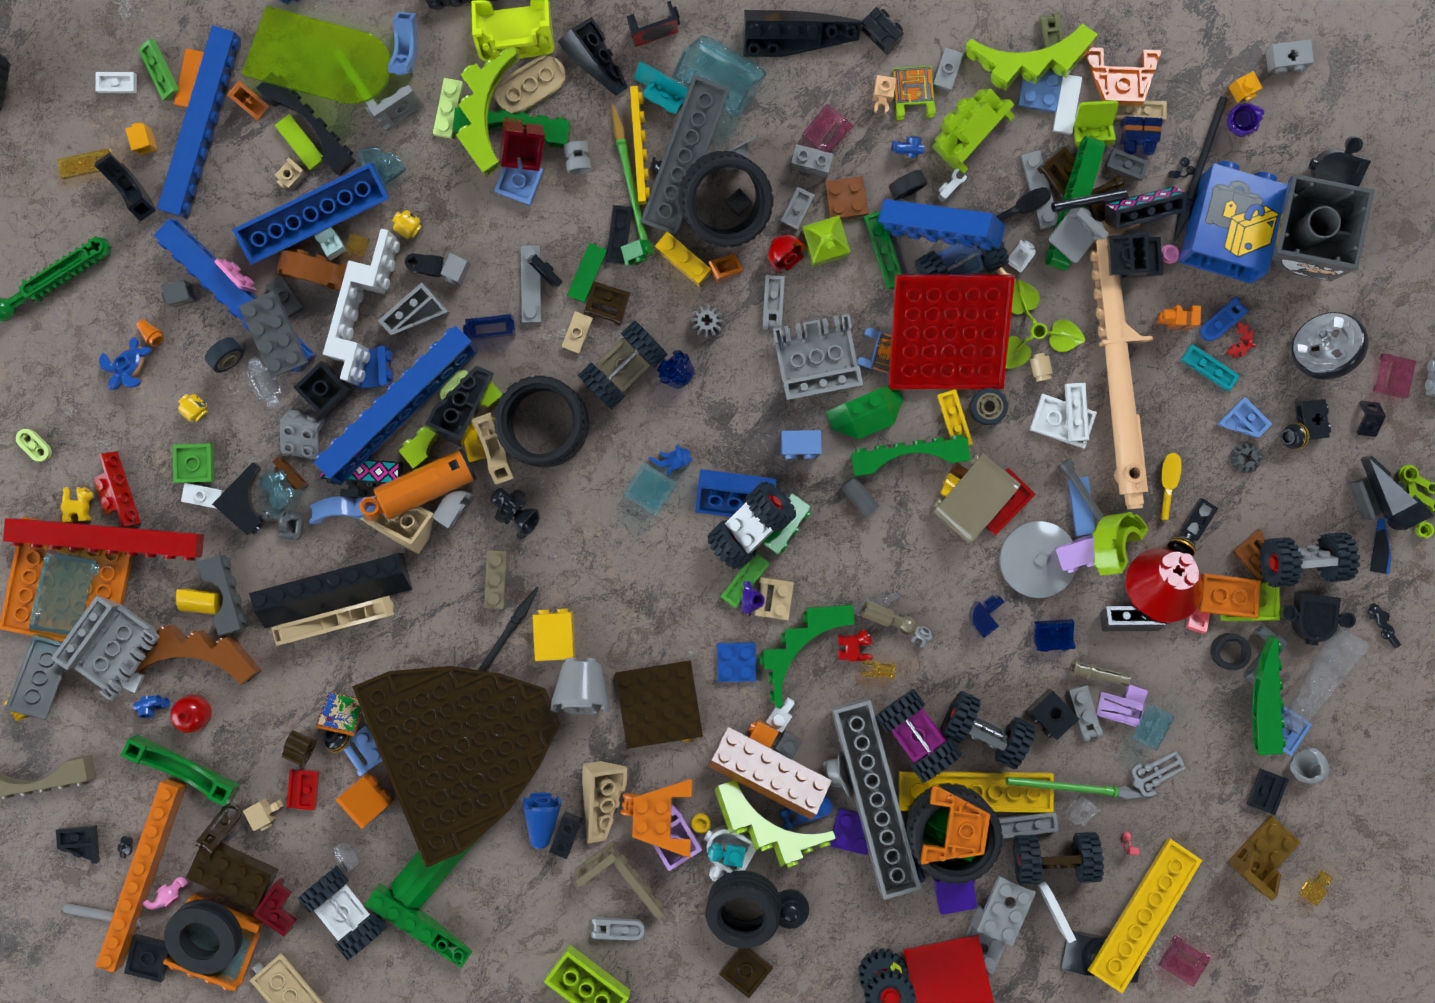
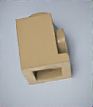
(296, 177)

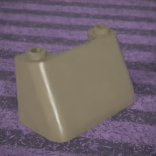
(976, 497)

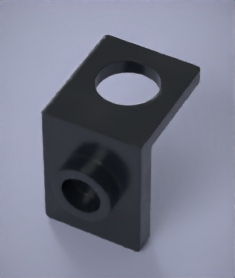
(1372, 419)

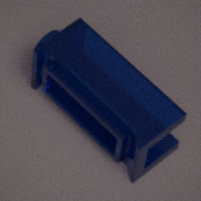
(469, 328)

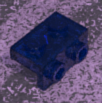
(1054, 635)

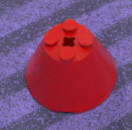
(1164, 585)

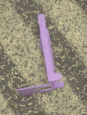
(1110, 706)

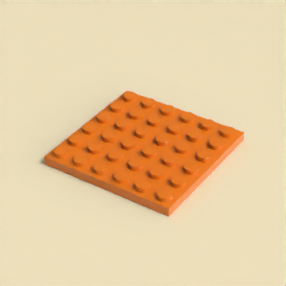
(24, 578)

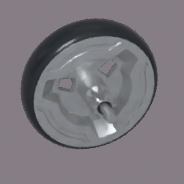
(1328, 361)

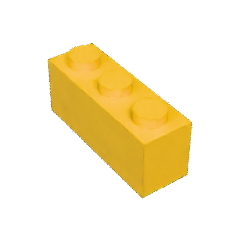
(683, 259)

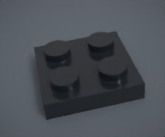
(147, 958)

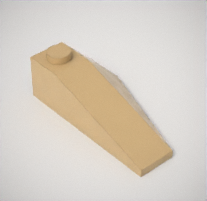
(408, 529)

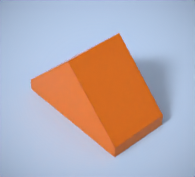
(248, 100)
(725, 267)

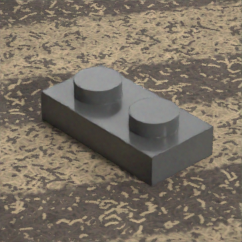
(1127, 164)

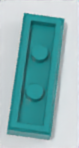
(1210, 367)

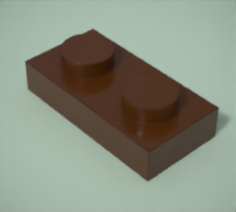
(293, 476)

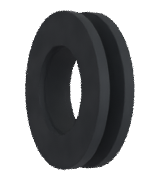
(191, 956)

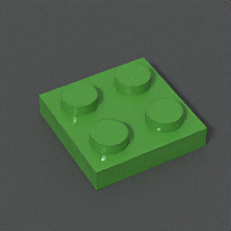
(193, 463)

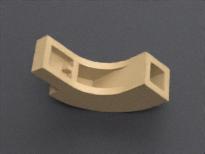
(497, 458)

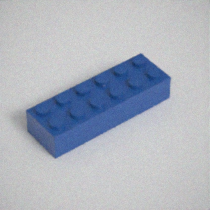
(942, 224)

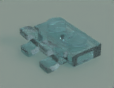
(277, 496)

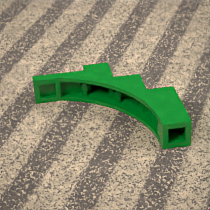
(818, 621)

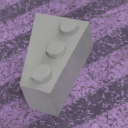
(413, 310)

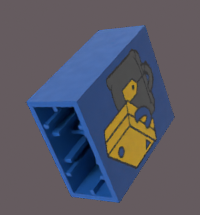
(1233, 222)

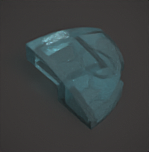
(388, 165)

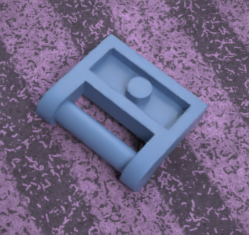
(366, 745)

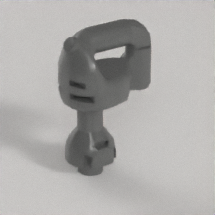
(285, 522)

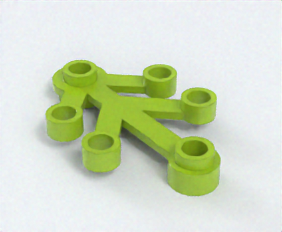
(1411, 482)

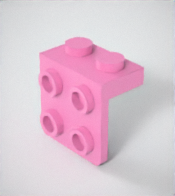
(233, 272)

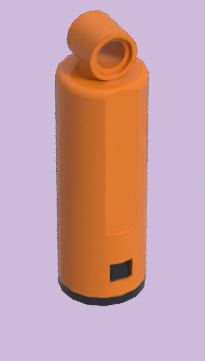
(419, 486)

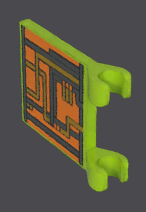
(914, 87)

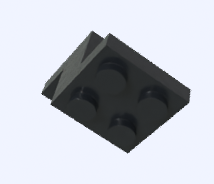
(1134, 255)

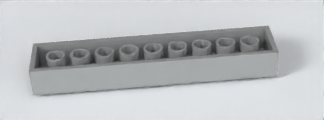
(875, 798)

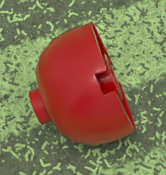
(785, 252)
(190, 714)

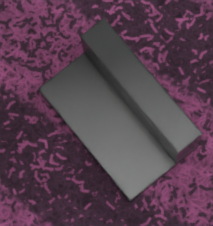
(1365, 499)

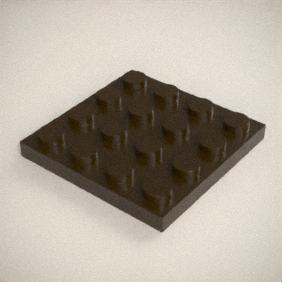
(659, 704)

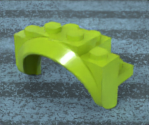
(970, 124)

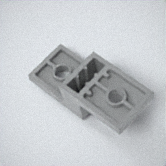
(1000, 923)

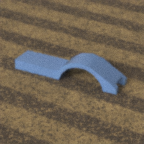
(337, 507)

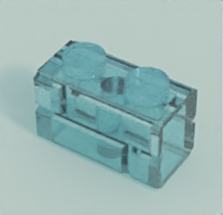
(1153, 727)

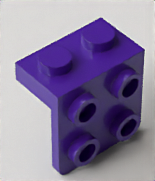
(954, 896)

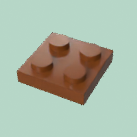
(846, 197)

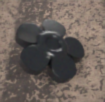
(125, 847)

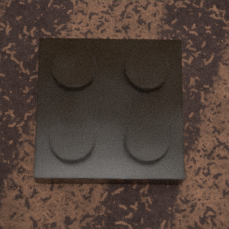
(745, 971)

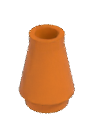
(150, 333)

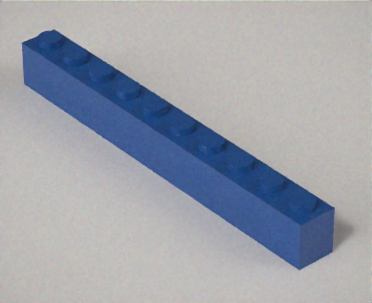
(199, 122)
(201, 264)

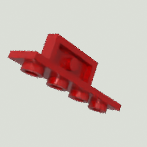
(115, 491)

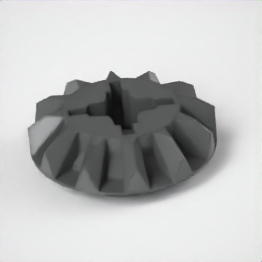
(1238, 460)

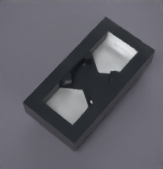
(1199, 518)

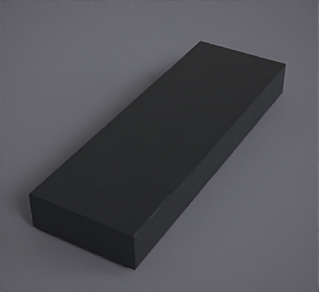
(618, 234)

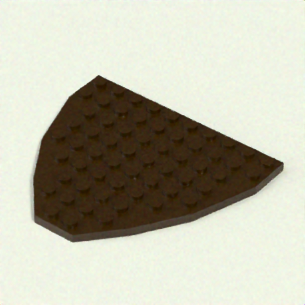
(456, 748)

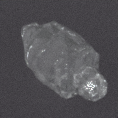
(262, 383)

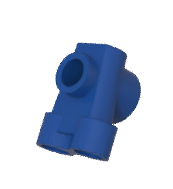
(911, 147)
(148, 704)

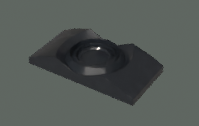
(1081, 953)

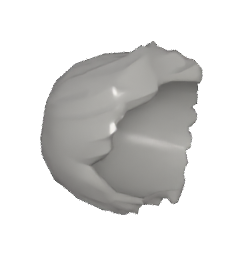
(1310, 766)

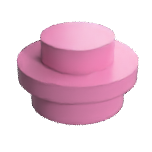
(1170, 254)

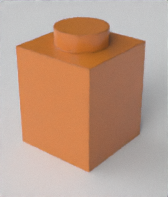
(762, 733)

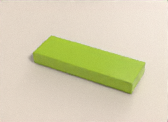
(300, 142)

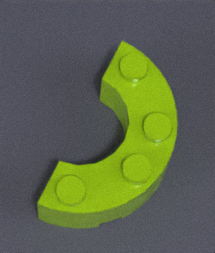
(1111, 540)

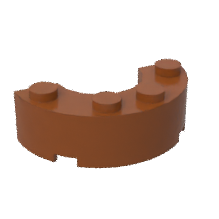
(311, 269)

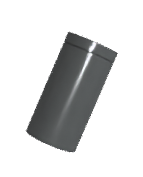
(860, 497)

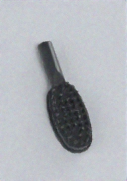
(1028, 203)

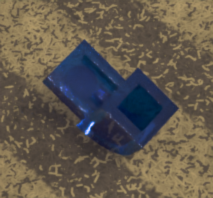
(980, 615)

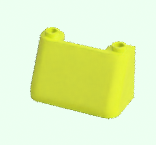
(523, 28)

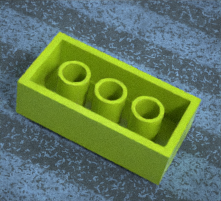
(584, 981)

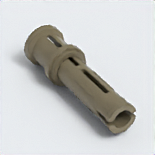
(1092, 672)

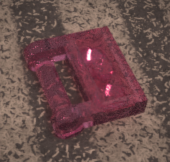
(822, 126)
(1400, 376)
(1181, 966)

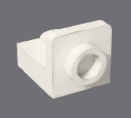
(1021, 255)

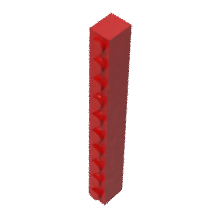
(103, 538)

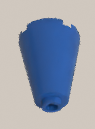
(541, 816)

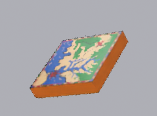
(340, 714)

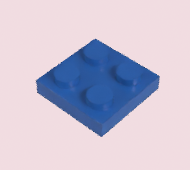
(736, 662)

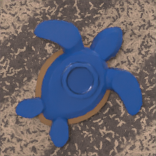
(125, 366)

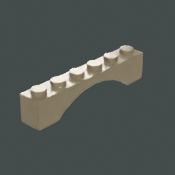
(72, 771)

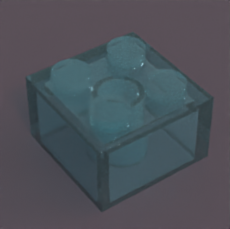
(650, 489)

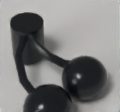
(1184, 163)

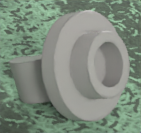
(922, 633)

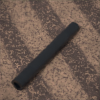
(1089, 200)

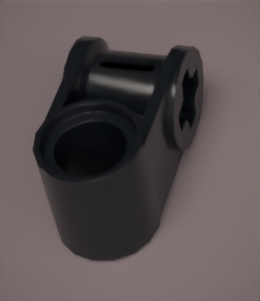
(428, 264)

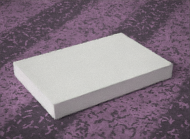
(1051, 420)

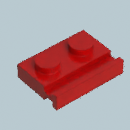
(303, 789)

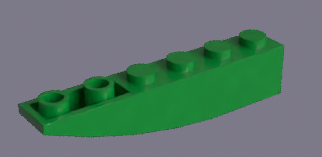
(1267, 701)
(418, 925)

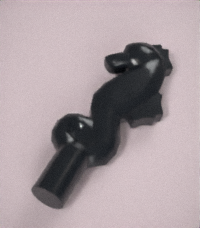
(1381, 619)

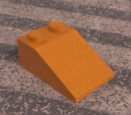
(364, 800)

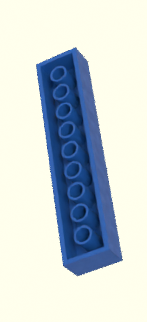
(396, 405)

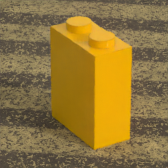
(553, 635)

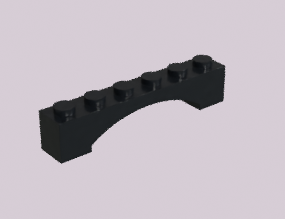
(335, 155)

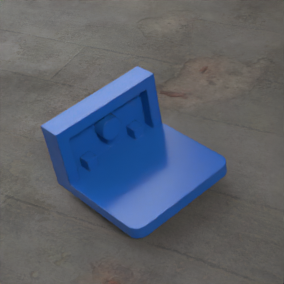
(378, 369)

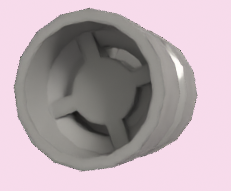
(577, 157)

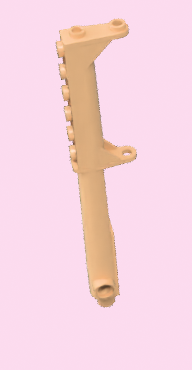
(1115, 338)

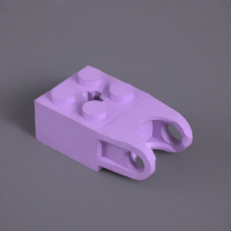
(679, 830)

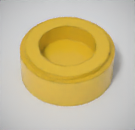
(700, 823)

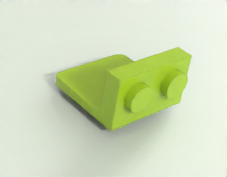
(1096, 121)

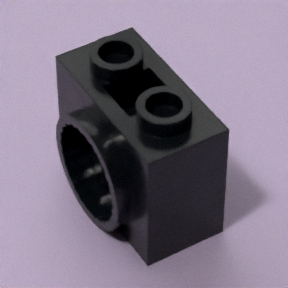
(1041, 710)

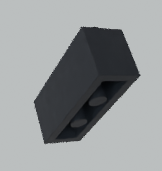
(1127, 619)

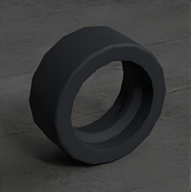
(907, 184)
(1245, 651)

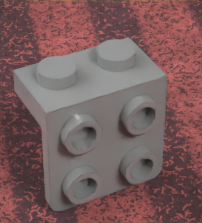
(1077, 233)
(300, 433)

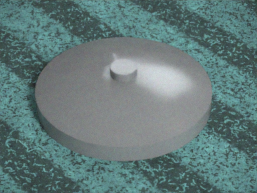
(1031, 560)

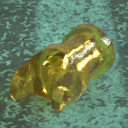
(880, 670)

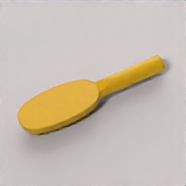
(1170, 478)

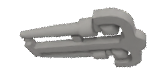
(1139, 783)

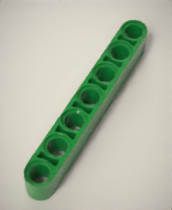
(1079, 185)

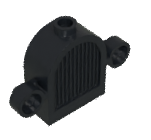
(1341, 165)
(1316, 616)

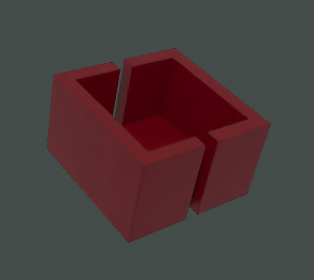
(521, 142)

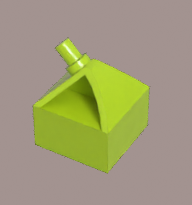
(825, 241)

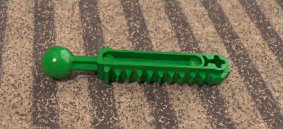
(55, 275)

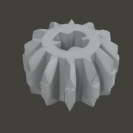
(713, 317)

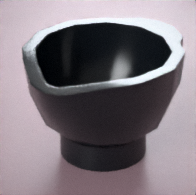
(525, 521)

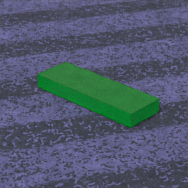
(587, 272)

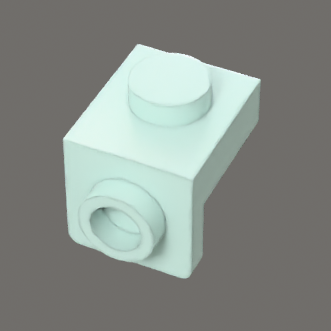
(330, 243)

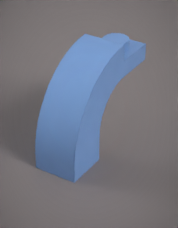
(405, 44)

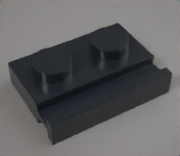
(1267, 791)

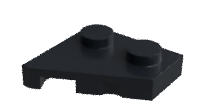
(79, 842)

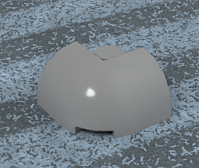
(452, 507)

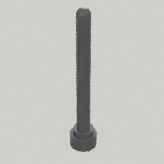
(1068, 469)

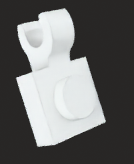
(947, 189)
(780, 717)

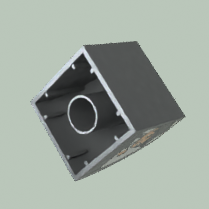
(1321, 228)

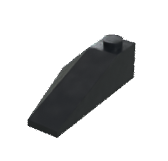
(587, 48)
(454, 414)
(1395, 503)

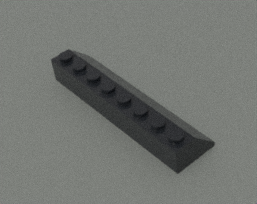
(331, 590)

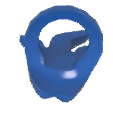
(676, 459)

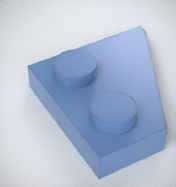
(1245, 419)

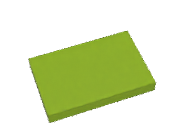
(1268, 605)

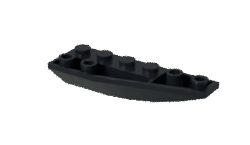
(794, 32)

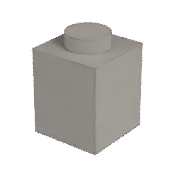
(455, 269)

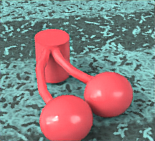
(1126, 836)

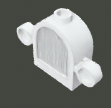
(721, 836)

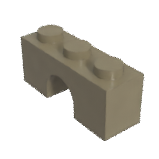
(495, 584)

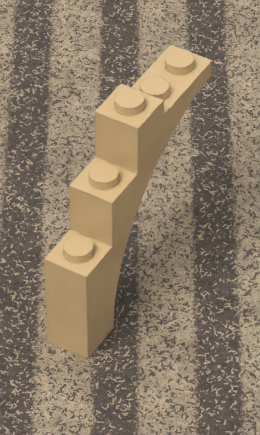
(333, 620)

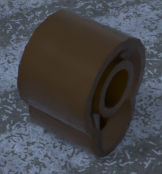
(298, 748)

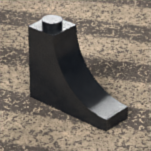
(237, 502)

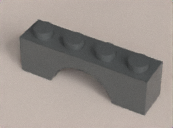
(230, 616)

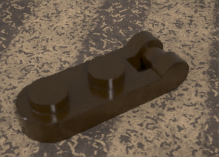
(219, 827)

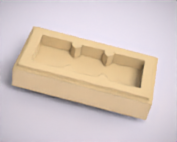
(577, 332)

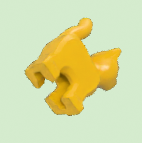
(80, 507)

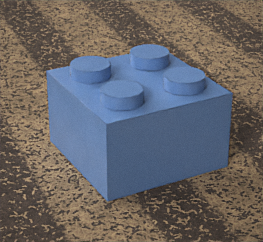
(801, 443)

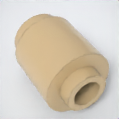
(1041, 367)

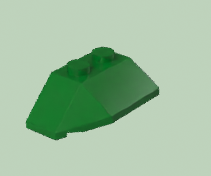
(866, 413)

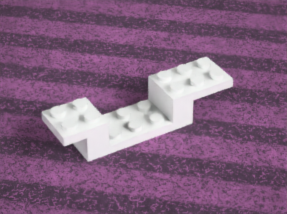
(356, 278)

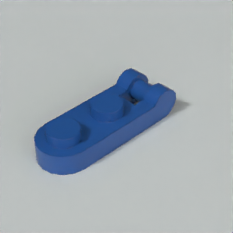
(1223, 320)
(825, 809)

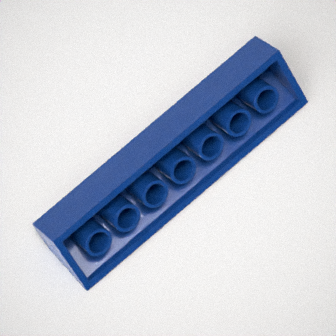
(311, 213)

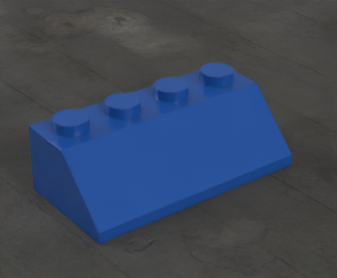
(725, 492)

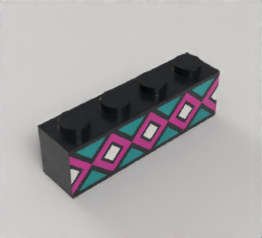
(1145, 207)
(373, 472)

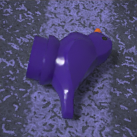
(751, 599)

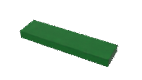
(883, 249)

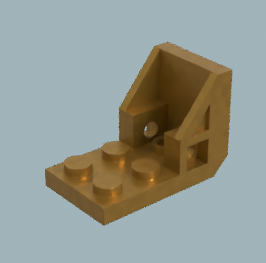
(1262, 856)

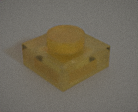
(357, 245)

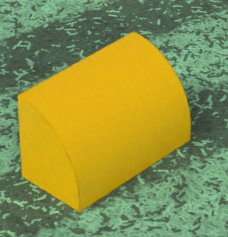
(198, 601)

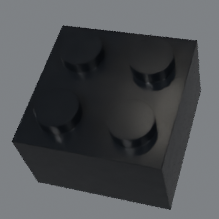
(323, 389)

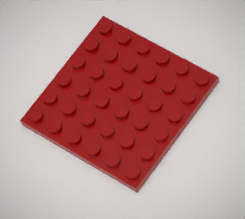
(950, 331)

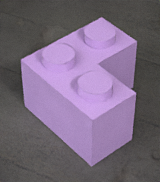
(1076, 553)

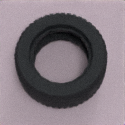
(743, 932)

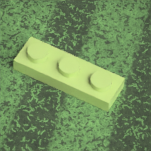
(449, 99)

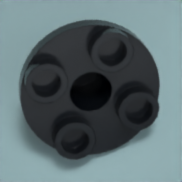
(507, 504)
(793, 909)

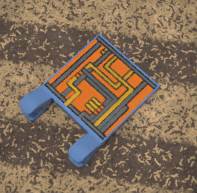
(881, 355)

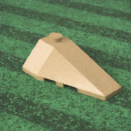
(601, 794)

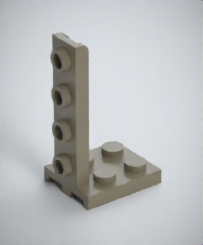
(601, 863)

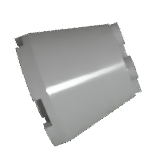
(580, 688)

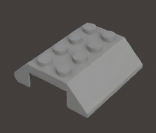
(817, 358)
(106, 645)

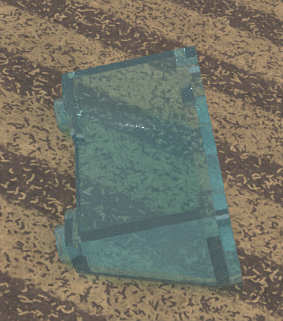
(61, 591)

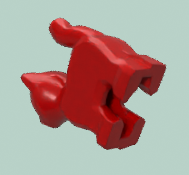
(852, 649)

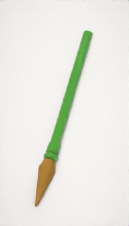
(623, 151)

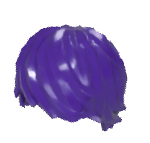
(1244, 119)

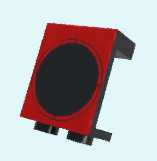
(655, 30)

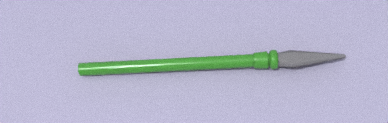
(1122, 792)

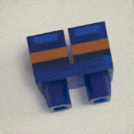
(1140, 132)

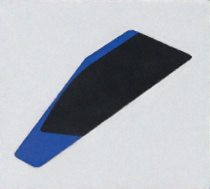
(1381, 550)

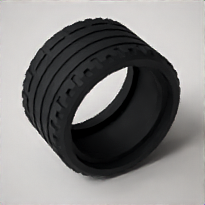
(752, 224)
(504, 417)
(957, 870)

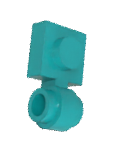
(732, 855)

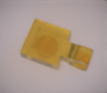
(1314, 890)

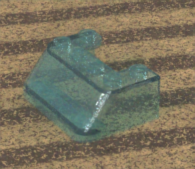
(723, 66)

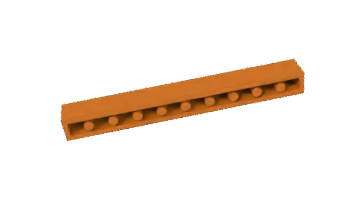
(141, 875)

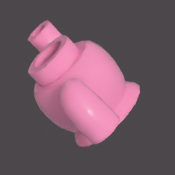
(167, 895)

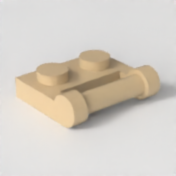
(780, 599)

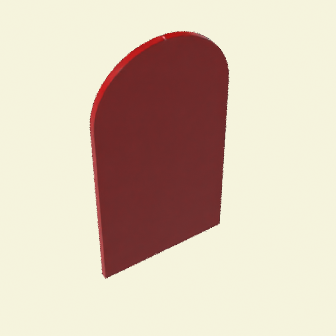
(949, 972)

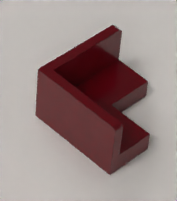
(271, 910)

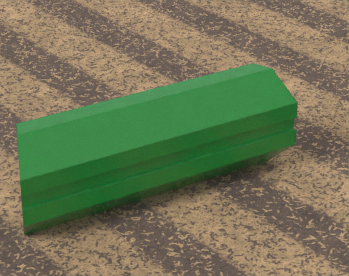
(418, 883)

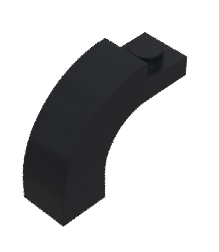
(129, 187)

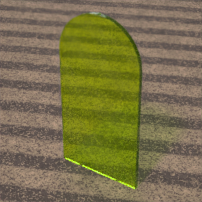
(317, 57)

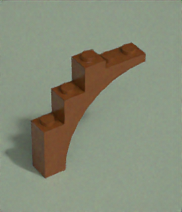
(224, 653)

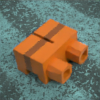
(1180, 320)

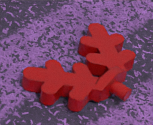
(1246, 336)

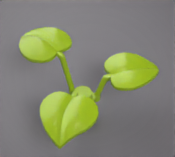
(1063, 336)

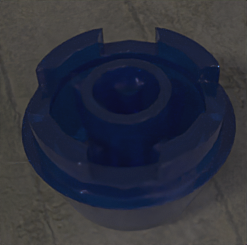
(676, 370)

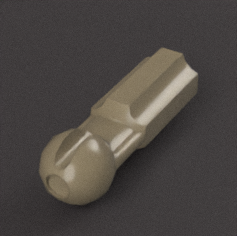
(886, 617)

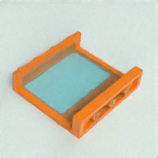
(205, 938)

